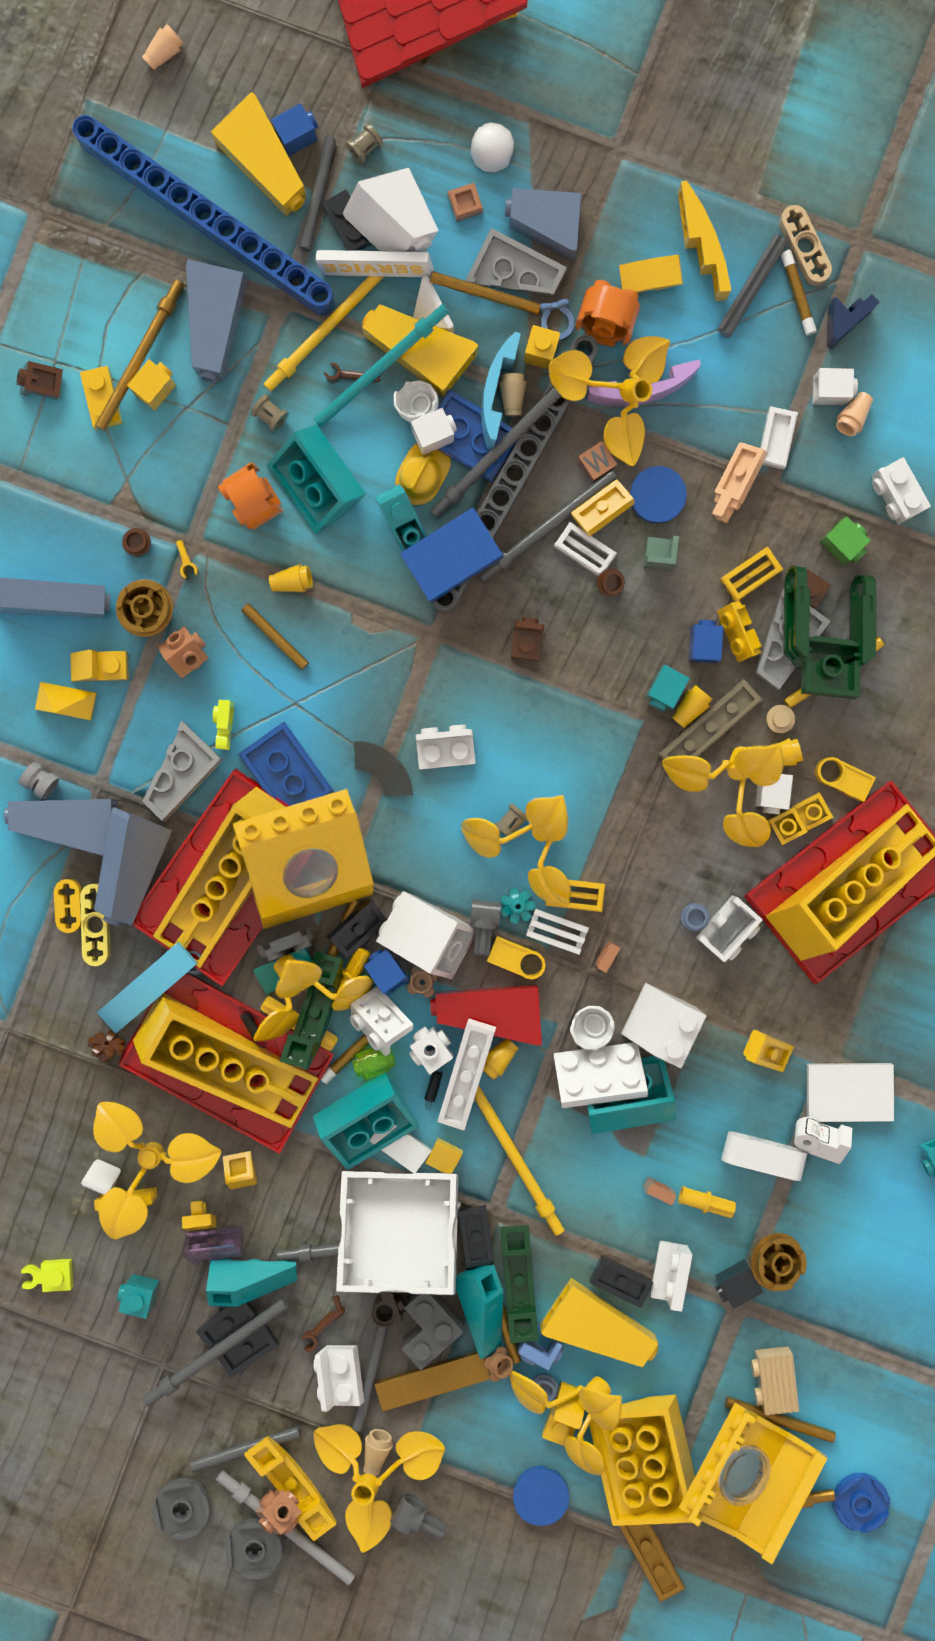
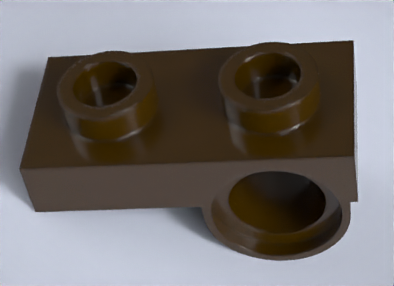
(397, 1305)

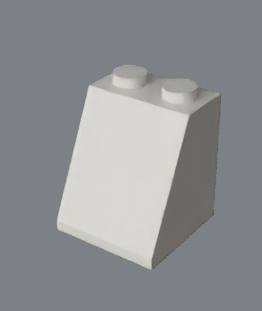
(392, 213)
(426, 935)
(663, 1025)

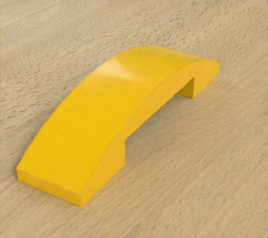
(285, 1474)

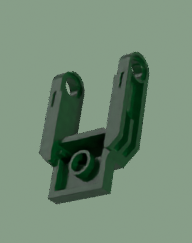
(826, 663)

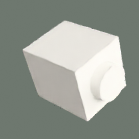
(834, 386)
(433, 431)
(775, 796)

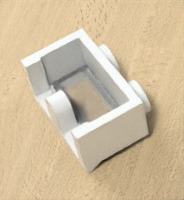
(729, 929)

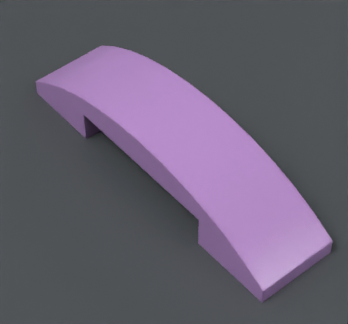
(678, 377)

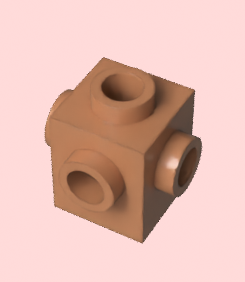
(183, 651)
(269, 1508)

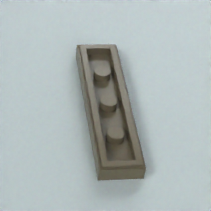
(714, 722)

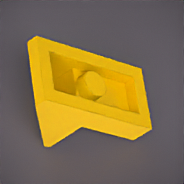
(99, 666)
(767, 1051)
(563, 1417)

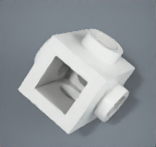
(434, 1058)

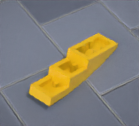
(700, 234)

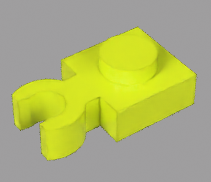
(223, 717)
(53, 1275)

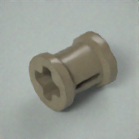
(364, 143)
(260, 409)
(511, 820)

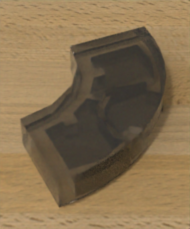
(384, 767)

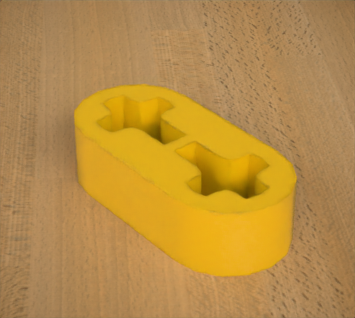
(61, 905)

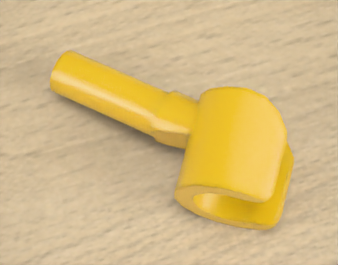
(185, 560)

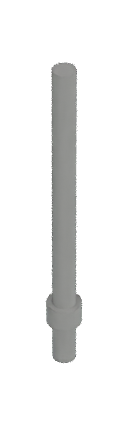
(242, 1493)

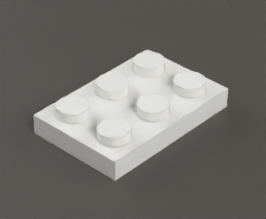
(600, 1075)

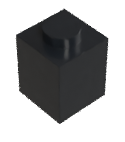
(737, 1284)

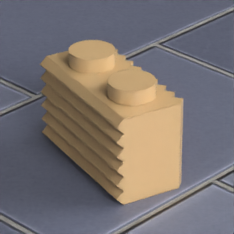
(776, 1380)

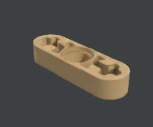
(789, 231)

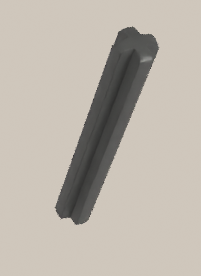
(752, 286)

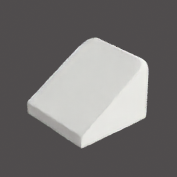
(101, 1177)

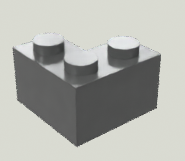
(435, 1330)

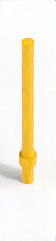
(286, 367)
(544, 1206)

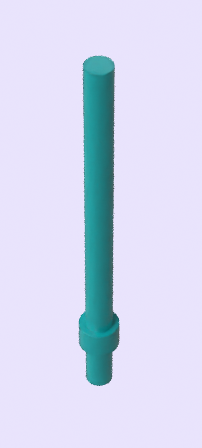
(422, 328)

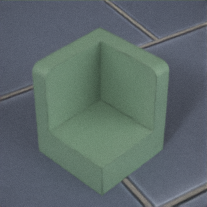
(661, 553)

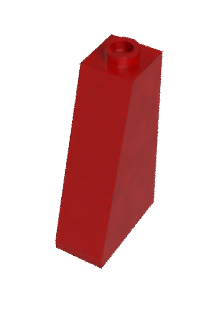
(509, 1009)

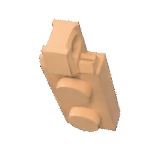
(737, 480)

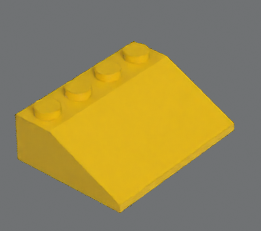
(646, 1463)

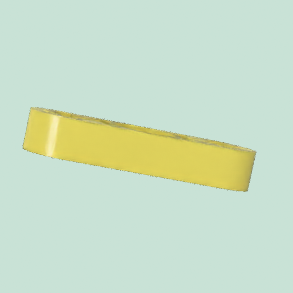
(104, 944)

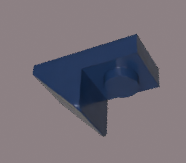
(843, 320)

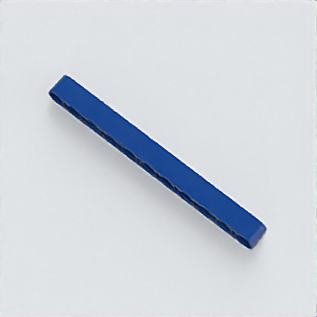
(194, 206)

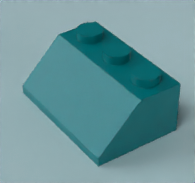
(315, 478)
(637, 1112)
(356, 1117)

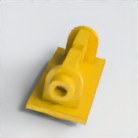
(742, 642)

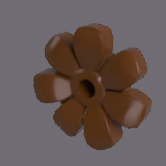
(106, 1046)

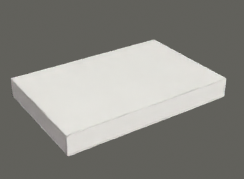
(850, 1092)

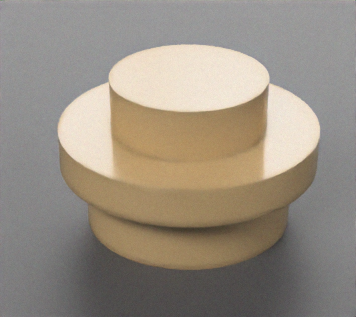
(780, 719)

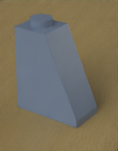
(546, 218)

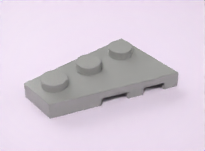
(515, 267)
(773, 664)
(182, 772)

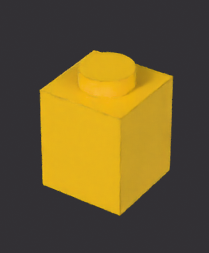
(541, 347)
(152, 384)

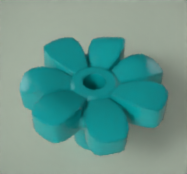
(517, 898)

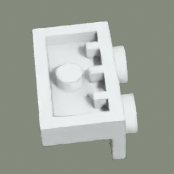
(900, 491)
(445, 748)
(379, 1020)
(671, 1274)
(338, 1376)

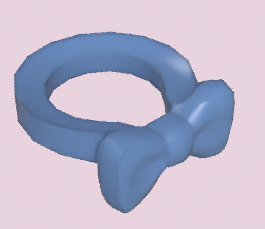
(562, 305)

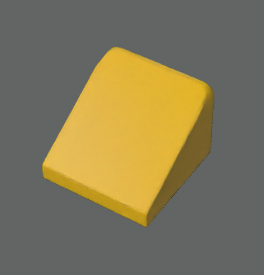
(444, 1156)
(239, 1170)

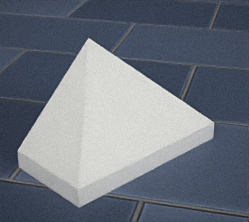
(428, 302)

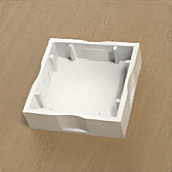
(398, 1233)

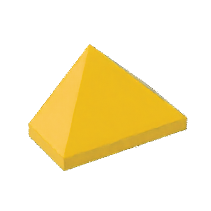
(65, 701)

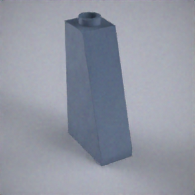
(214, 313)
(52, 598)
(65, 822)
(128, 865)

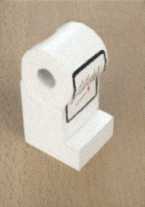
(822, 1139)

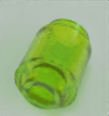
(373, 1063)

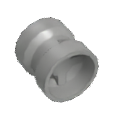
(39, 781)

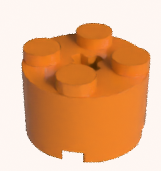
(608, 313)
(251, 496)

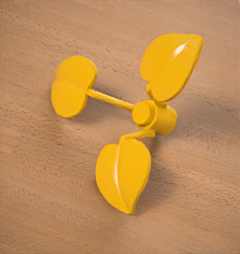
(646, 361)
(759, 763)
(548, 823)
(296, 977)
(189, 1159)
(593, 1398)
(364, 1517)

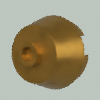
(144, 608)
(777, 1261)

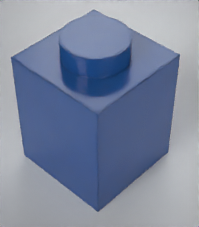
(295, 129)
(705, 642)
(386, 971)

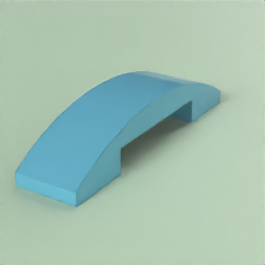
(504, 360)
(147, 987)

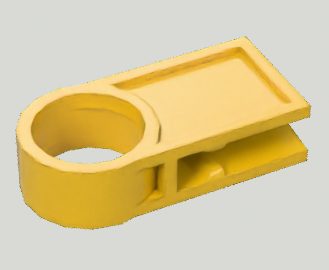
(851, 780)
(509, 956)

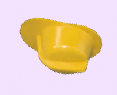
(422, 474)

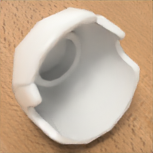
(492, 147)
(416, 400)
(592, 1027)

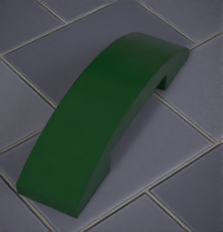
(314, 1015)
(519, 1284)

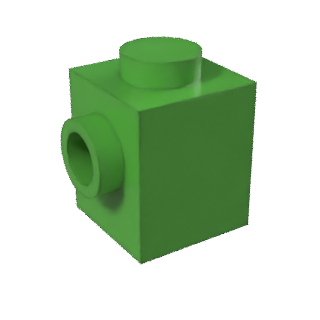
(846, 541)

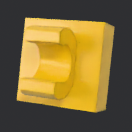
(199, 1218)

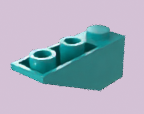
(400, 517)
(243, 1281)
(482, 1305)

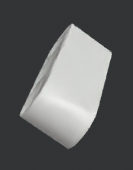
(764, 1156)

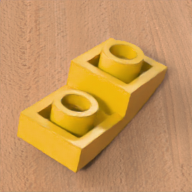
(652, 274)
(801, 818)

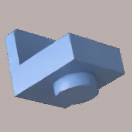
(536, 1353)

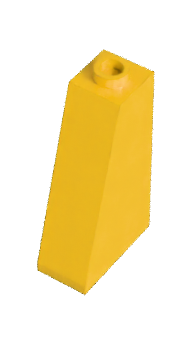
(257, 151)
(433, 359)
(597, 1326)

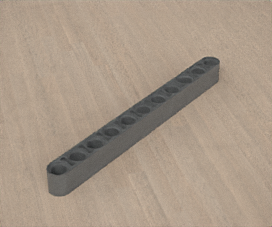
(524, 465)

